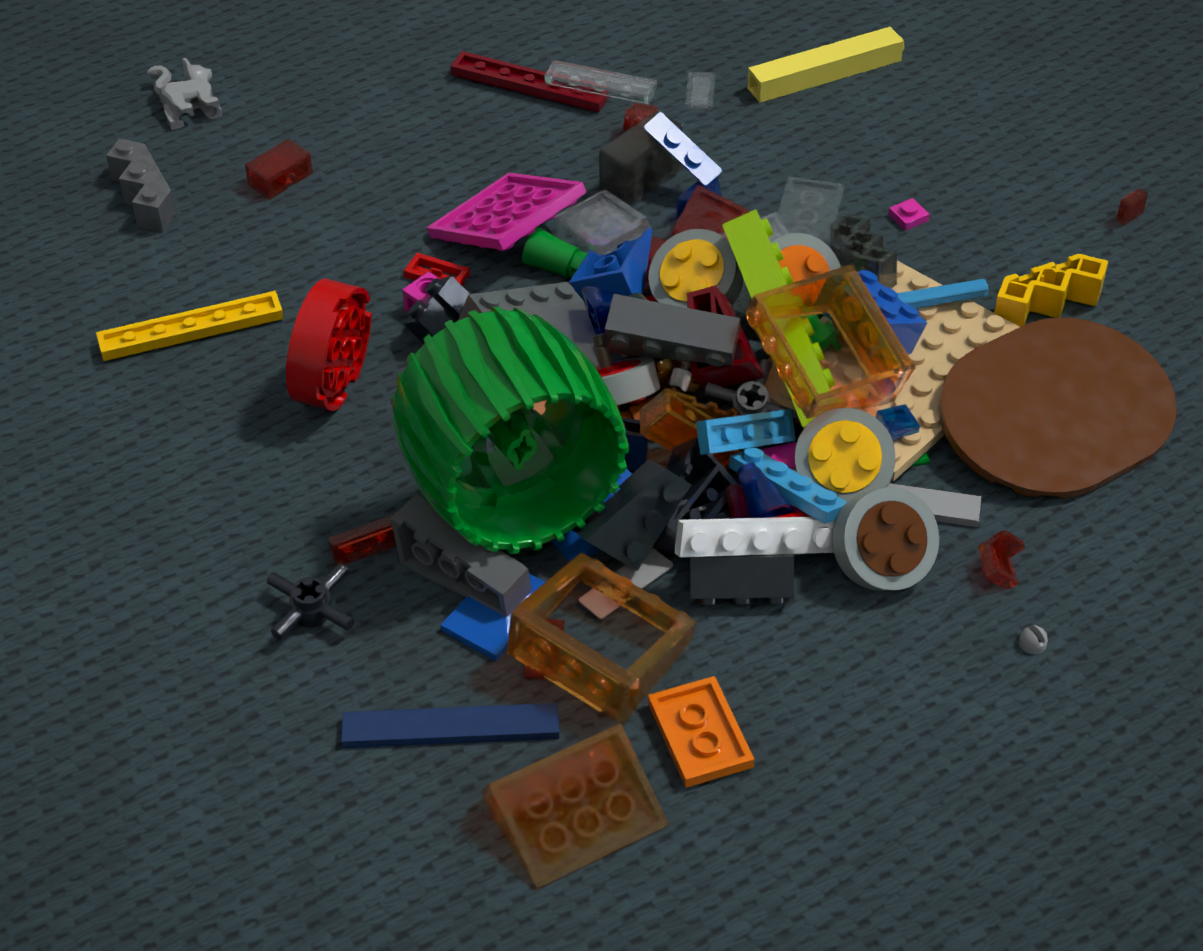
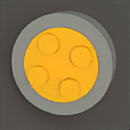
(692, 263)
(846, 452)

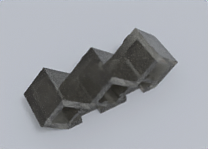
(864, 249)

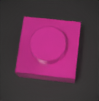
(909, 214)

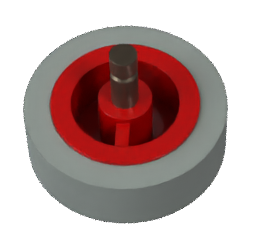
(626, 379)

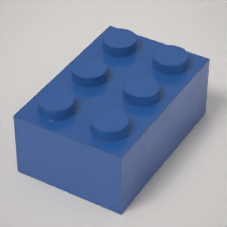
(901, 317)

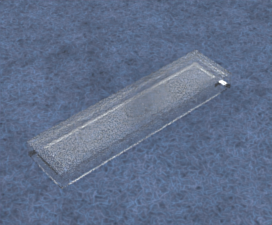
(601, 81)

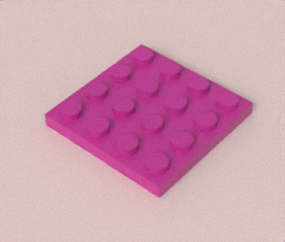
(506, 211)

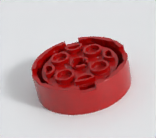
(328, 344)

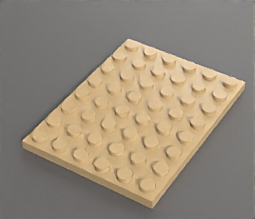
(949, 335)

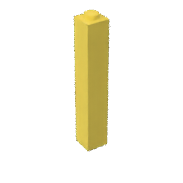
(825, 64)

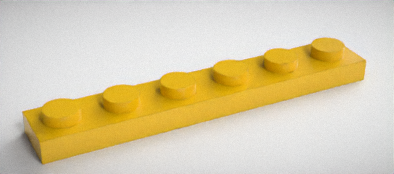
(189, 325)

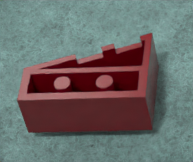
(744, 365)

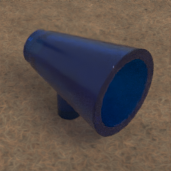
(760, 494)

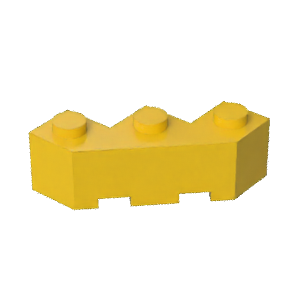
(1049, 286)

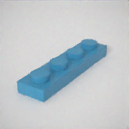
(745, 431)
(797, 489)

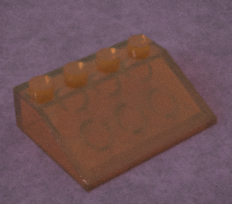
(575, 806)

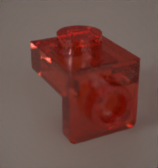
(996, 558)

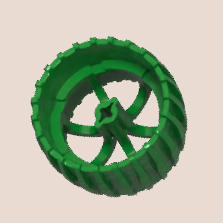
(483, 384)

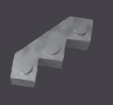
(141, 184)

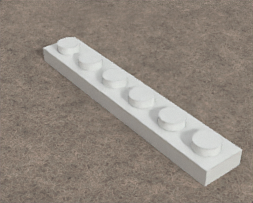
(753, 536)

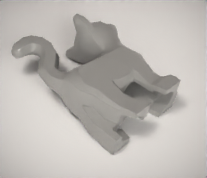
(185, 95)

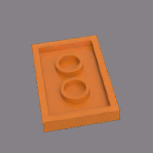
(700, 731)

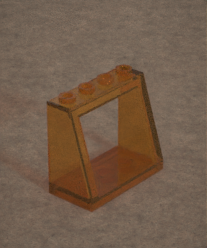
(860, 324)
(582, 669)

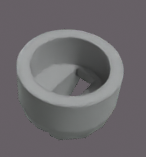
(1029, 640)

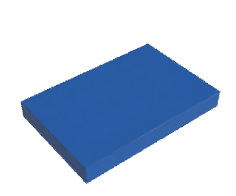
(482, 626)

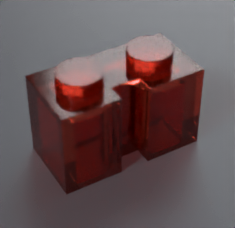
(278, 168)

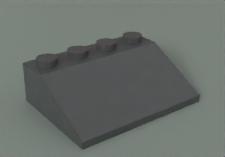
(553, 302)

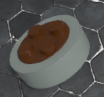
(885, 539)

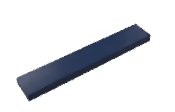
(450, 725)

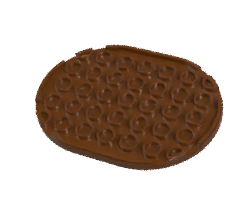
(1057, 407)

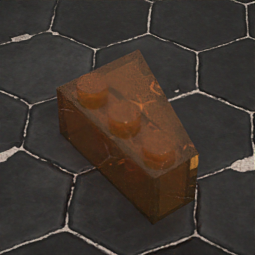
(673, 417)

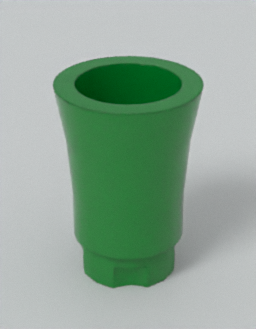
(552, 254)

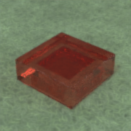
(1132, 206)

